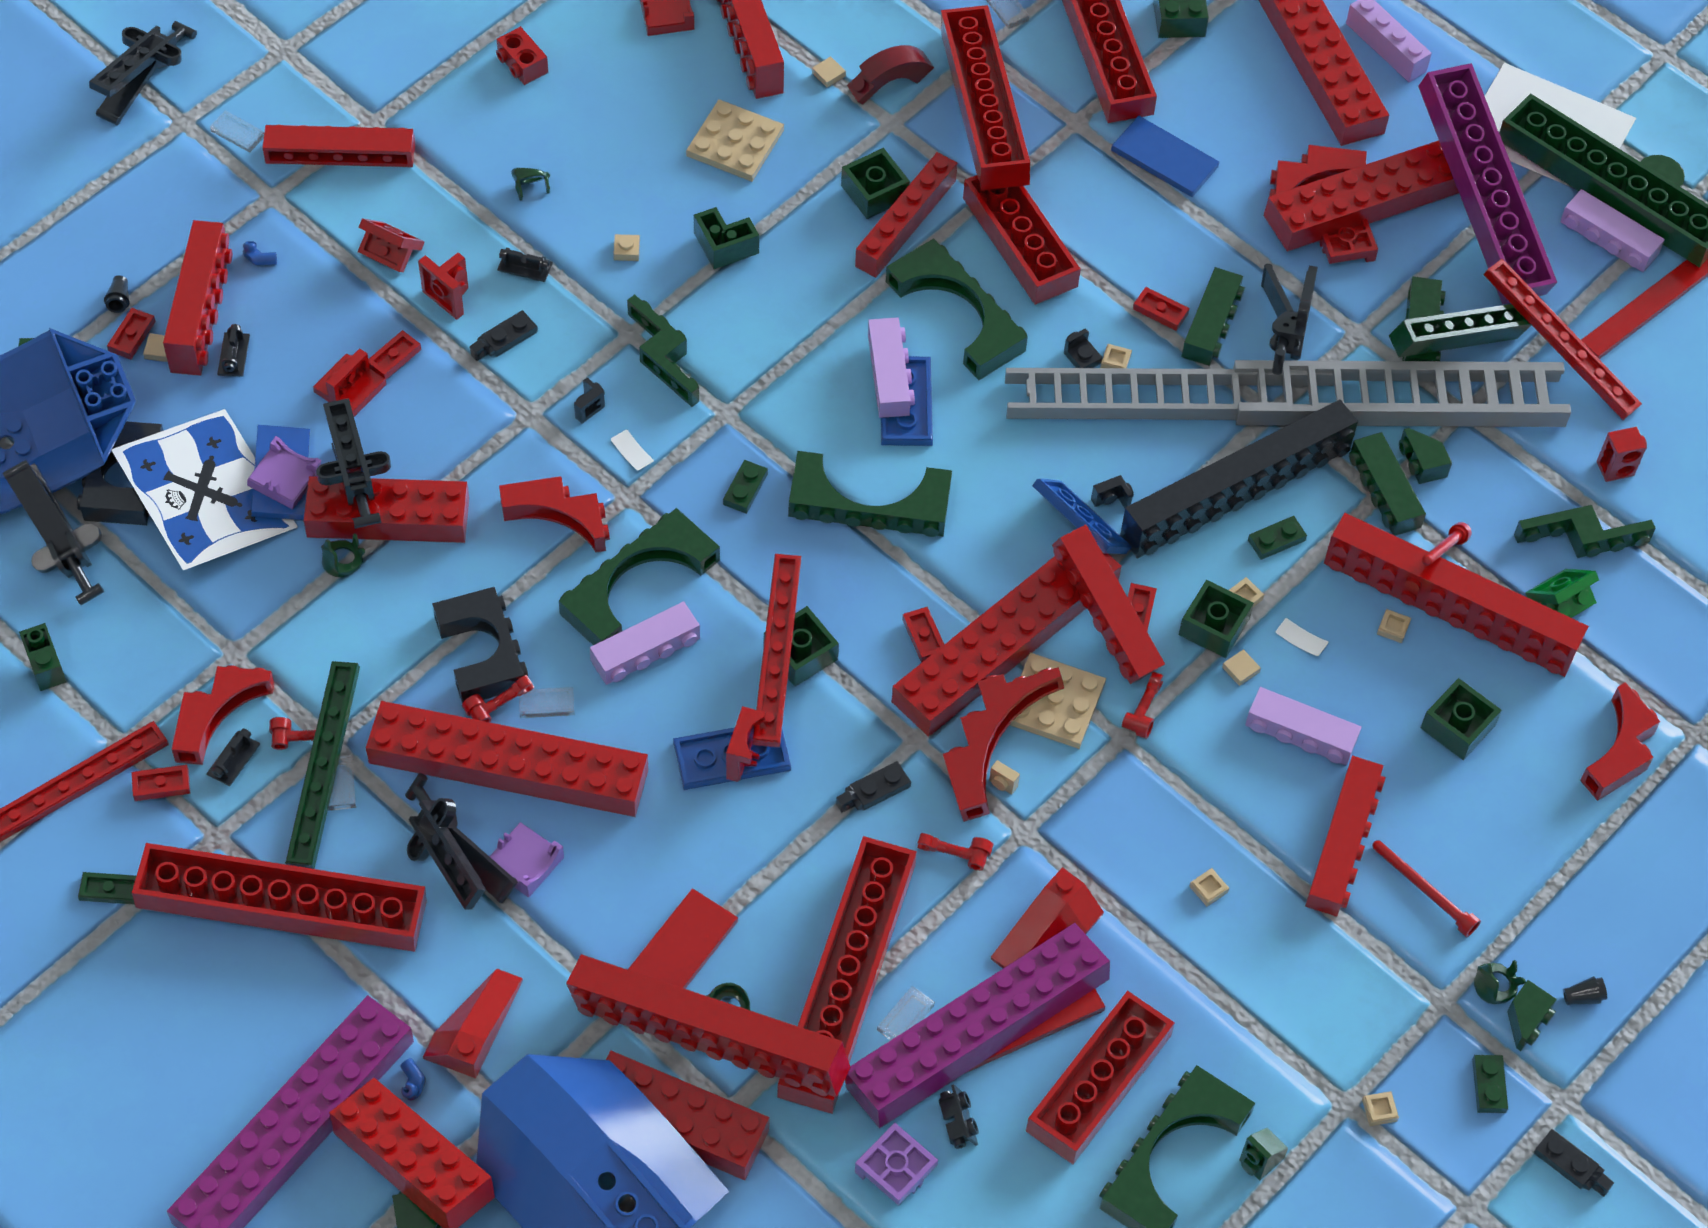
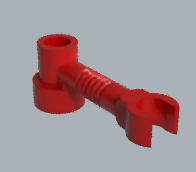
(479, 710)
(1138, 721)
(281, 733)
(976, 853)

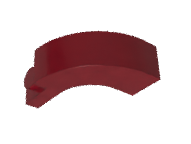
(889, 65)

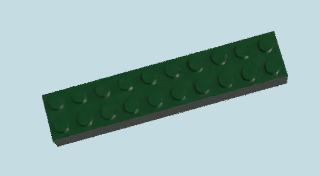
(1609, 175)

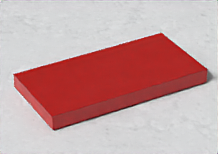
(685, 941)

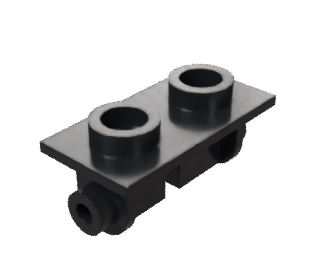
(524, 265)
(233, 352)
(233, 757)
(956, 1106)

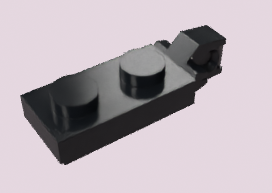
(504, 336)
(874, 788)
(1573, 1163)

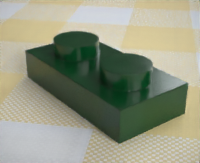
(745, 486)
(1277, 537)
(1490, 1084)

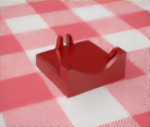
(667, 16)
(1350, 244)
(738, 751)

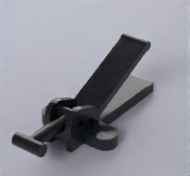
(132, 69)
(1289, 325)
(351, 464)
(64, 545)
(457, 857)

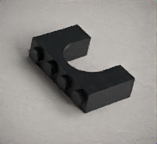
(111, 503)
(483, 613)

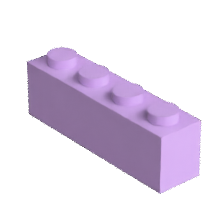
(1388, 38)
(1612, 230)
(889, 367)
(645, 643)
(1303, 726)

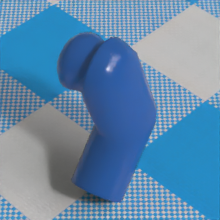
(256, 257)
(415, 1082)

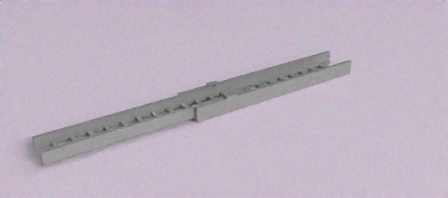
(1311, 375)

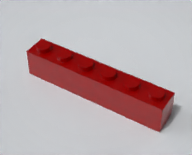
(339, 146)
(906, 214)
(1107, 604)
(1344, 836)

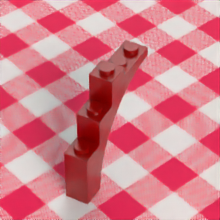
(983, 729)

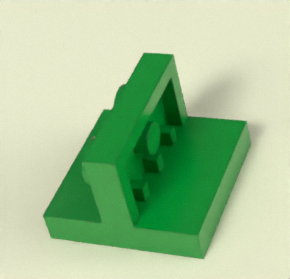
(1566, 591)

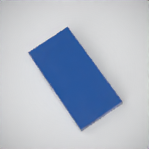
(1165, 156)
(916, 428)
(298, 441)
(1081, 514)
(703, 759)

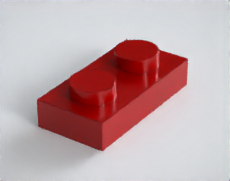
(1161, 308)
(131, 333)
(394, 354)
(1142, 600)
(922, 632)
(160, 782)

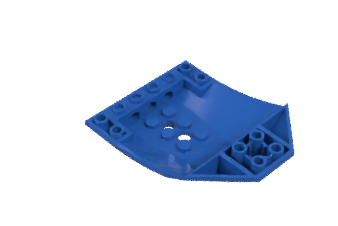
(60, 408)
(564, 1123)

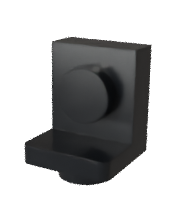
(1081, 351)
(589, 402)
(1110, 490)

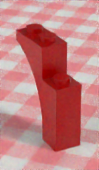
(1314, 165)
(552, 502)
(204, 712)
(1627, 755)

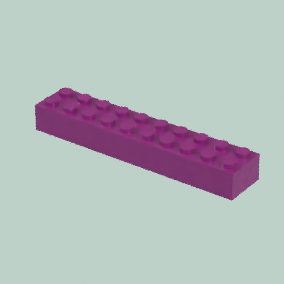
(1485, 175)
(977, 1025)
(292, 1121)

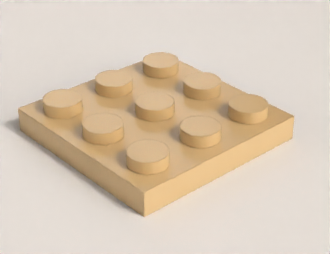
(735, 140)
(1065, 713)

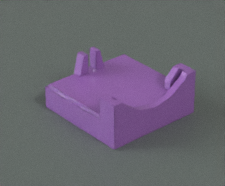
(283, 474)
(527, 857)
(896, 1164)

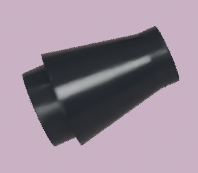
(117, 295)
(1586, 992)

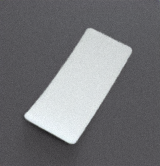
(631, 450)
(1301, 638)

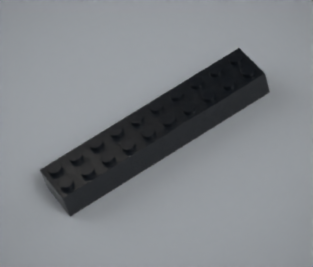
(1238, 479)

